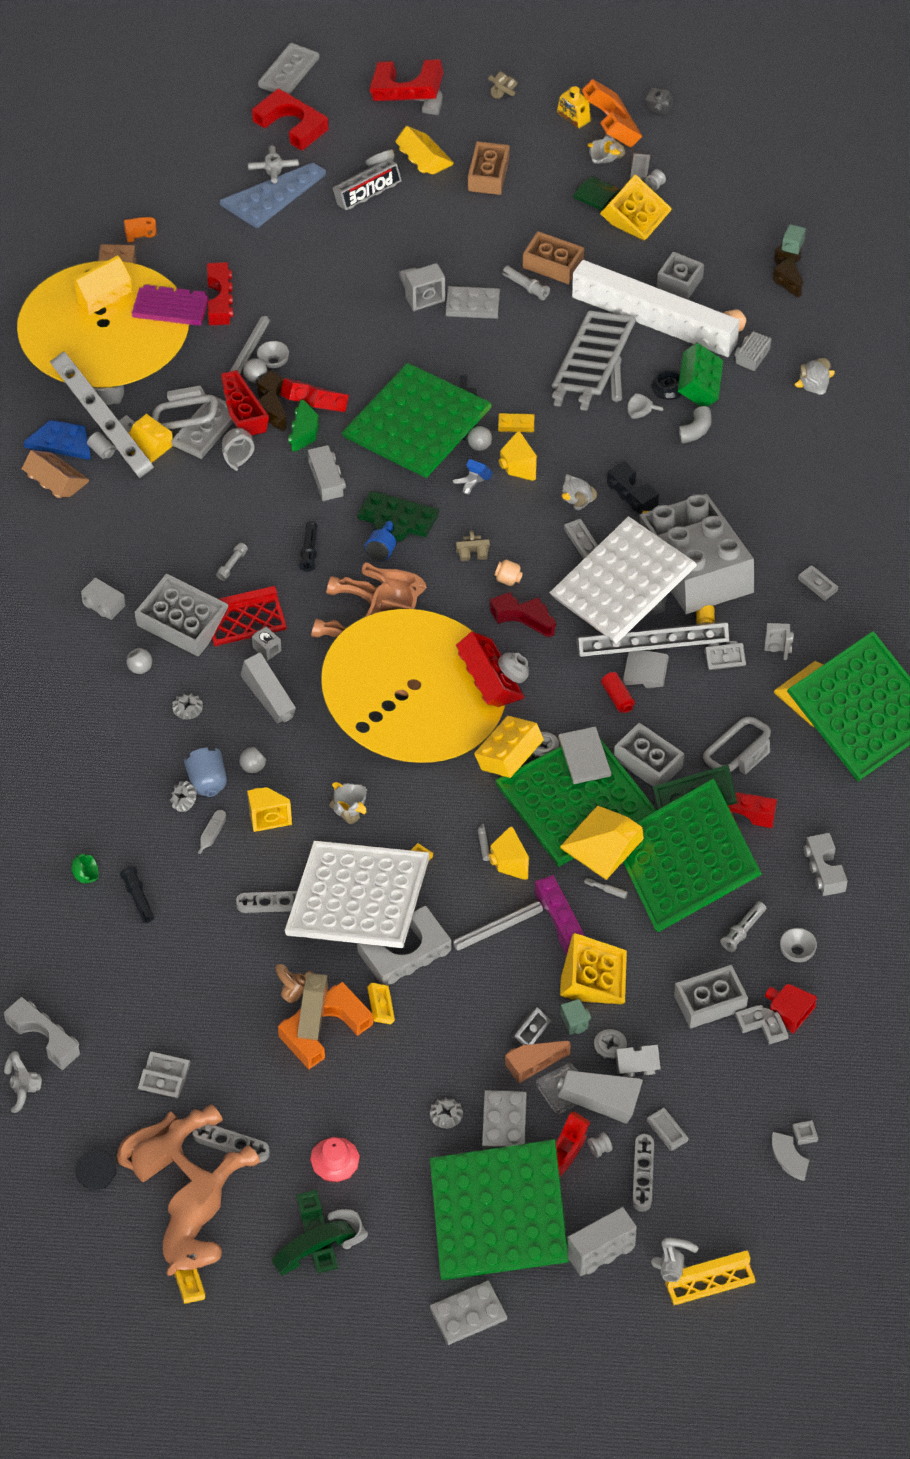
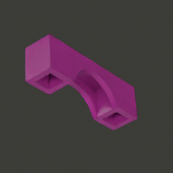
(554, 901)

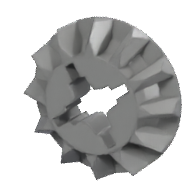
(192, 711)
(549, 740)
(189, 791)
(604, 1038)
(445, 1120)

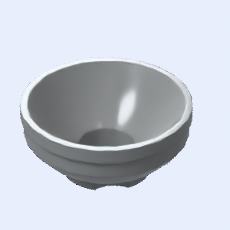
(380, 158)
(272, 350)
(514, 666)
(798, 938)

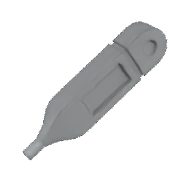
(212, 830)

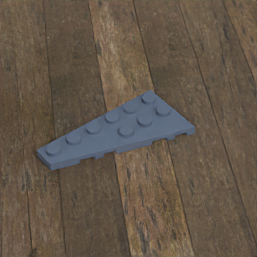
(268, 198)

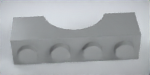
(25, 1018)

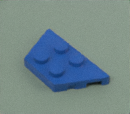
(60, 439)

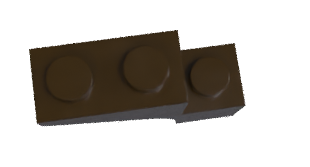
(786, 272)
(269, 390)

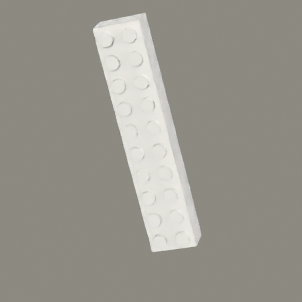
(655, 308)

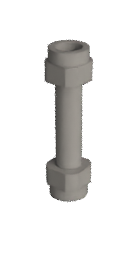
(224, 572)

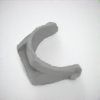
(354, 1220)

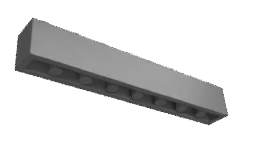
(654, 639)

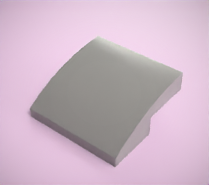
(646, 668)
(164, 1075)

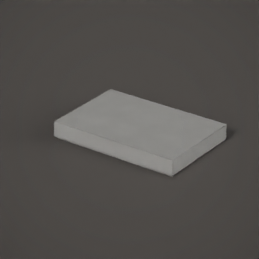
(584, 755)

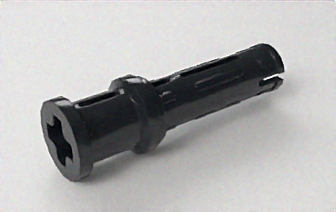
(308, 552)
(134, 887)

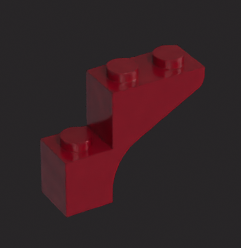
(530, 613)

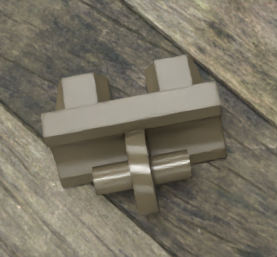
(502, 84)
(472, 544)

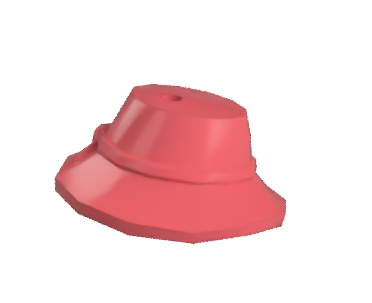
(335, 1159)

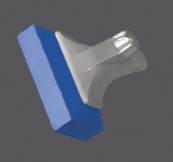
(478, 473)

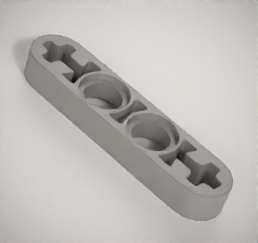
(274, 897)
(232, 1139)
(643, 1172)

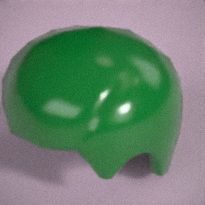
(84, 868)

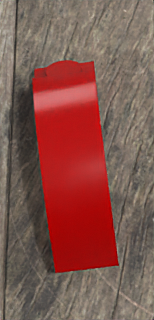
(571, 1140)

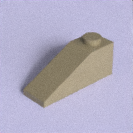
(312, 1006)

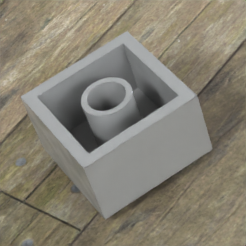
(680, 275)
(425, 287)

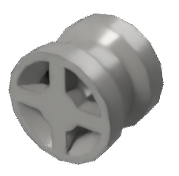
(655, 179)
(600, 1144)

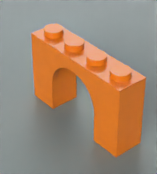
(618, 120)
(340, 1004)

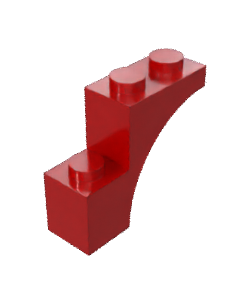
(314, 396)

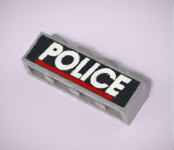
(367, 184)

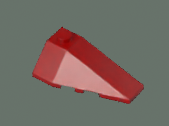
(243, 405)

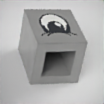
(266, 643)

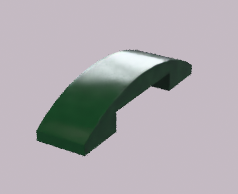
(312, 1217)
(309, 1242)

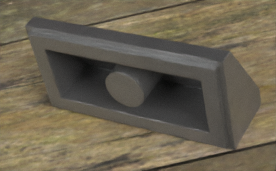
(530, 1028)

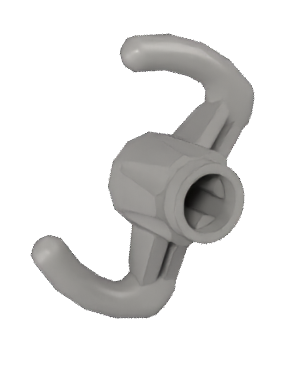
(22, 1080)
(672, 1261)

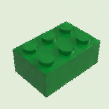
(700, 375)

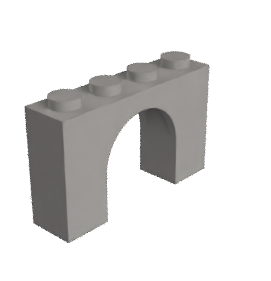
(390, 967)

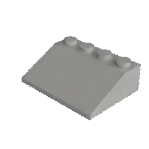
(181, 614)

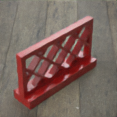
(245, 601)

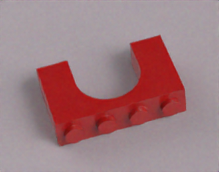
(423, 87)
(282, 104)

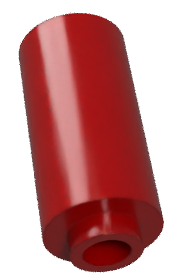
(618, 692)

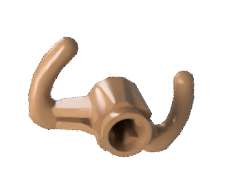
(293, 983)

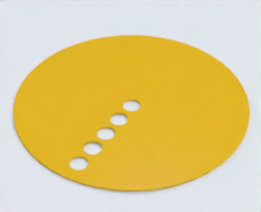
(104, 355)
(379, 658)

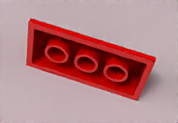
(482, 663)

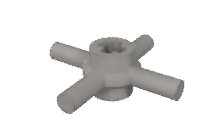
(273, 164)

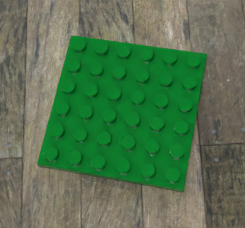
(416, 420)
(859, 705)
(556, 807)
(689, 856)
(498, 1210)

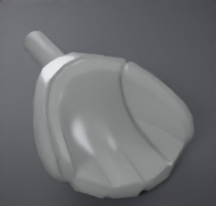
(641, 406)

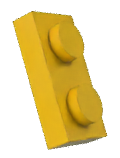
(516, 422)
(381, 1003)
(190, 1285)

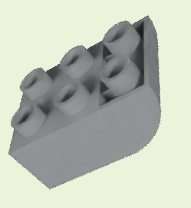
(703, 535)

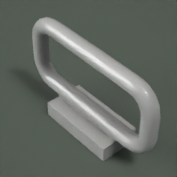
(187, 397)
(750, 756)

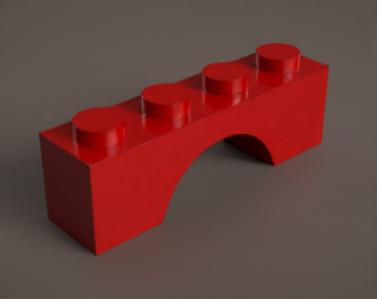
(219, 307)
(756, 808)

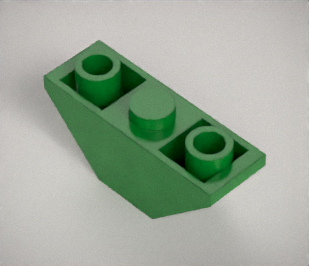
(304, 427)

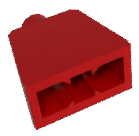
(792, 1005)

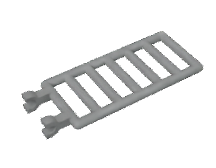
(587, 391)

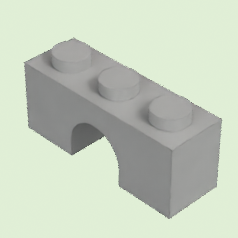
(828, 878)

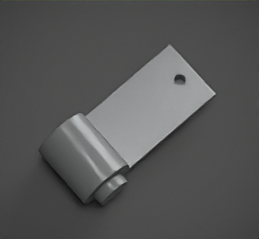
(100, 442)

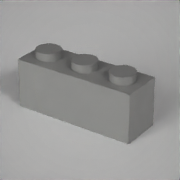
(326, 473)

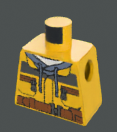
(574, 107)

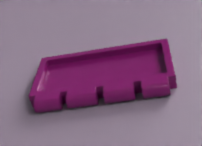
(170, 305)

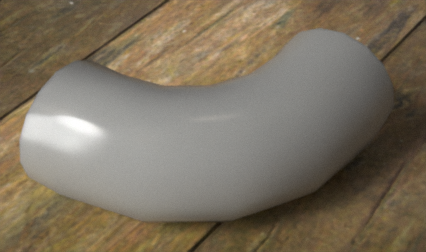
(698, 427)

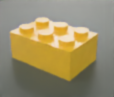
(509, 746)

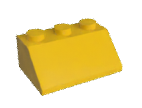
(423, 151)
(102, 285)

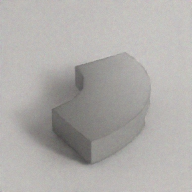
(788, 1157)

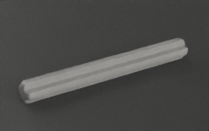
(251, 344)
(498, 925)

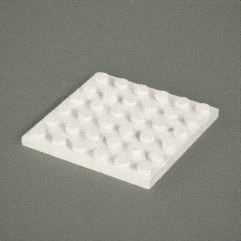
(622, 579)
(357, 894)

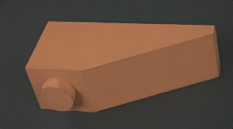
(533, 1058)

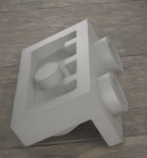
(779, 638)
(725, 656)

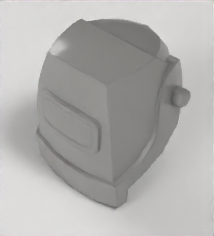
(237, 447)

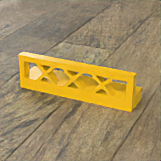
(708, 1270)

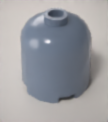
(206, 771)

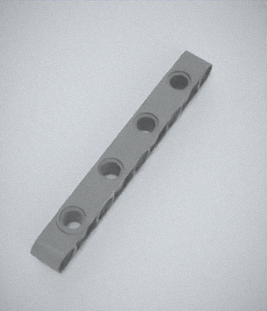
(101, 414)

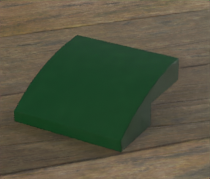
(596, 193)

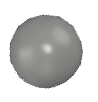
(254, 370)
(479, 438)
(139, 661)
(252, 760)

